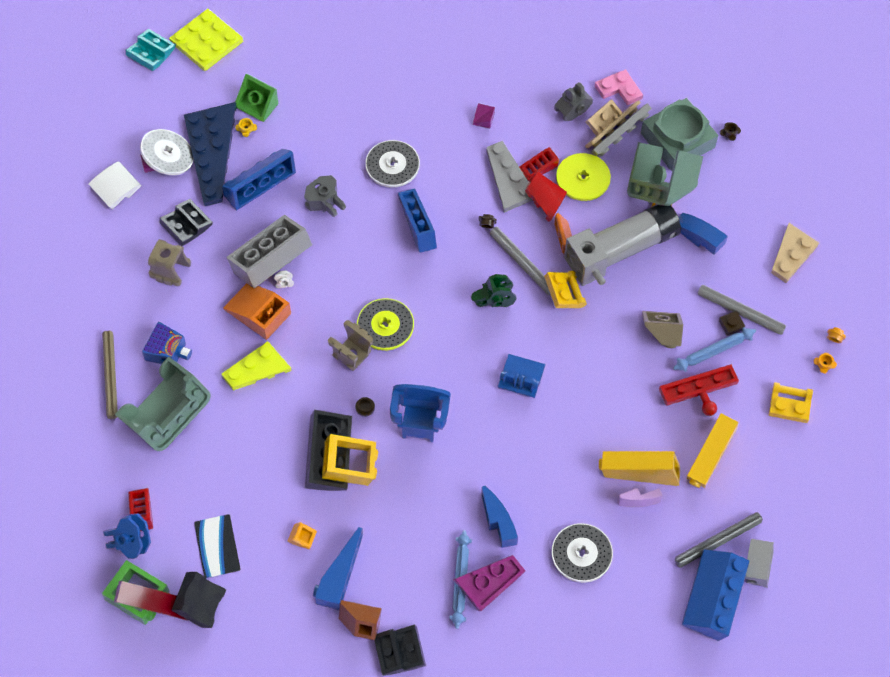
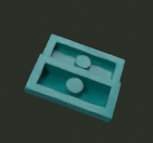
(150, 49)

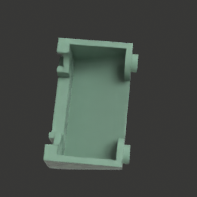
(168, 407)

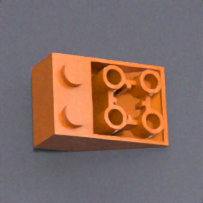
(259, 309)

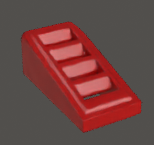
(549, 159)
(144, 509)

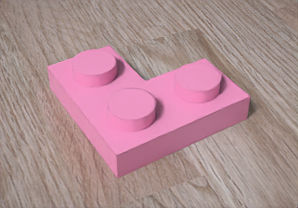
(619, 83)

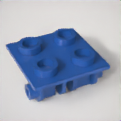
(521, 375)

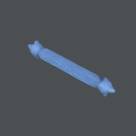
(714, 349)
(460, 570)

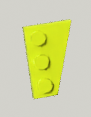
(257, 365)

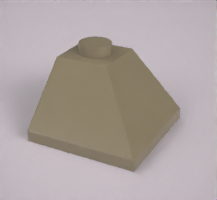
(665, 327)

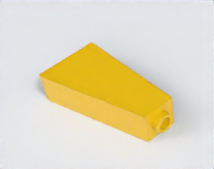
(712, 451)
(641, 466)

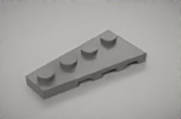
(616, 136)
(508, 177)

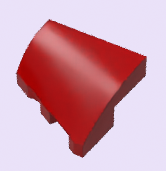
(545, 194)

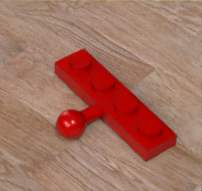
(699, 386)

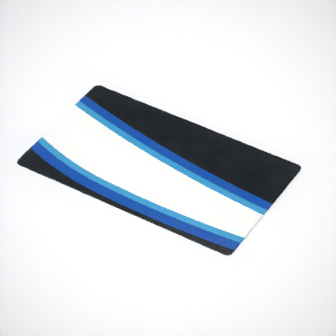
(217, 546)

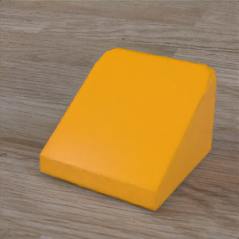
(302, 535)

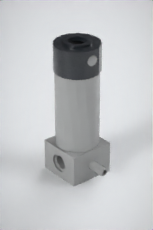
(592, 253)

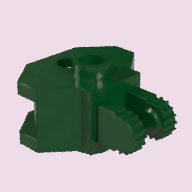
(495, 292)

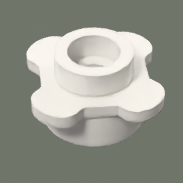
(284, 279)

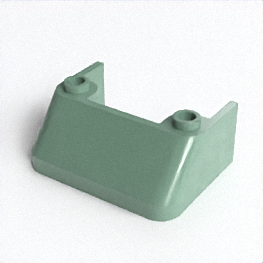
(648, 176)

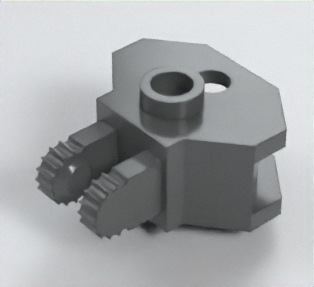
(573, 102)
(323, 196)

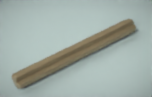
(109, 374)

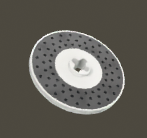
(156, 149)
(405, 166)
(569, 544)

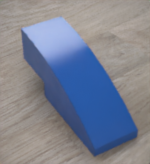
(702, 233)
(498, 518)

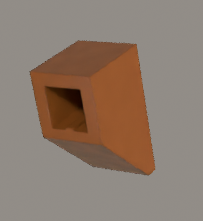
(360, 619)

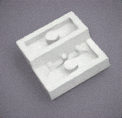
(114, 184)

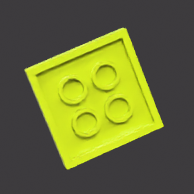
(206, 39)

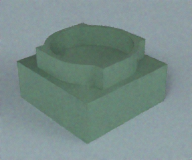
(681, 129)

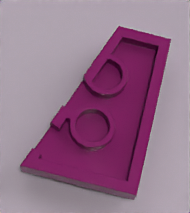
(489, 581)

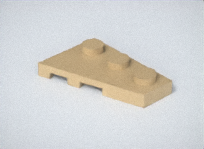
(793, 252)

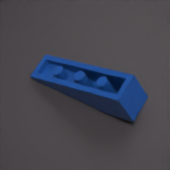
(418, 220)
(336, 578)

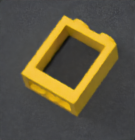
(337, 474)

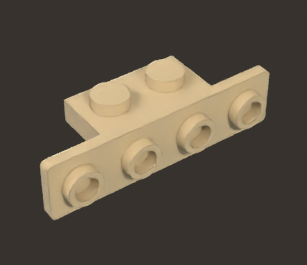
(606, 118)

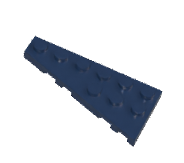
(211, 144)

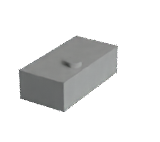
(269, 251)

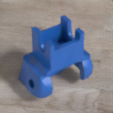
(420, 409)

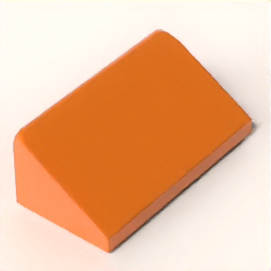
(562, 229)

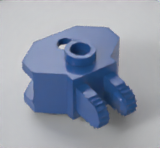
(128, 536)

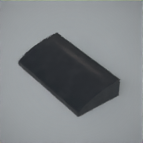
(321, 426)

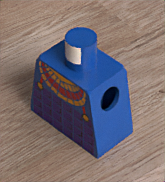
(165, 343)

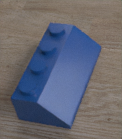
(259, 178)
(715, 593)

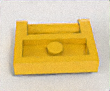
(560, 291)
(790, 408)

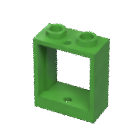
(125, 574)

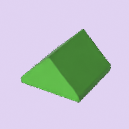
(256, 98)

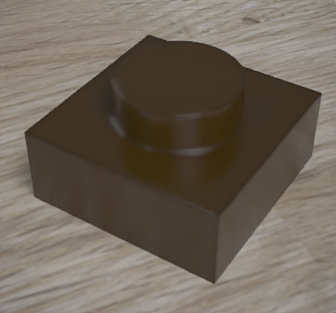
(731, 323)

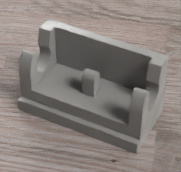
(760, 562)

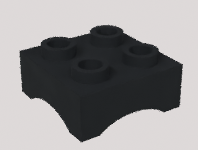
(198, 599)

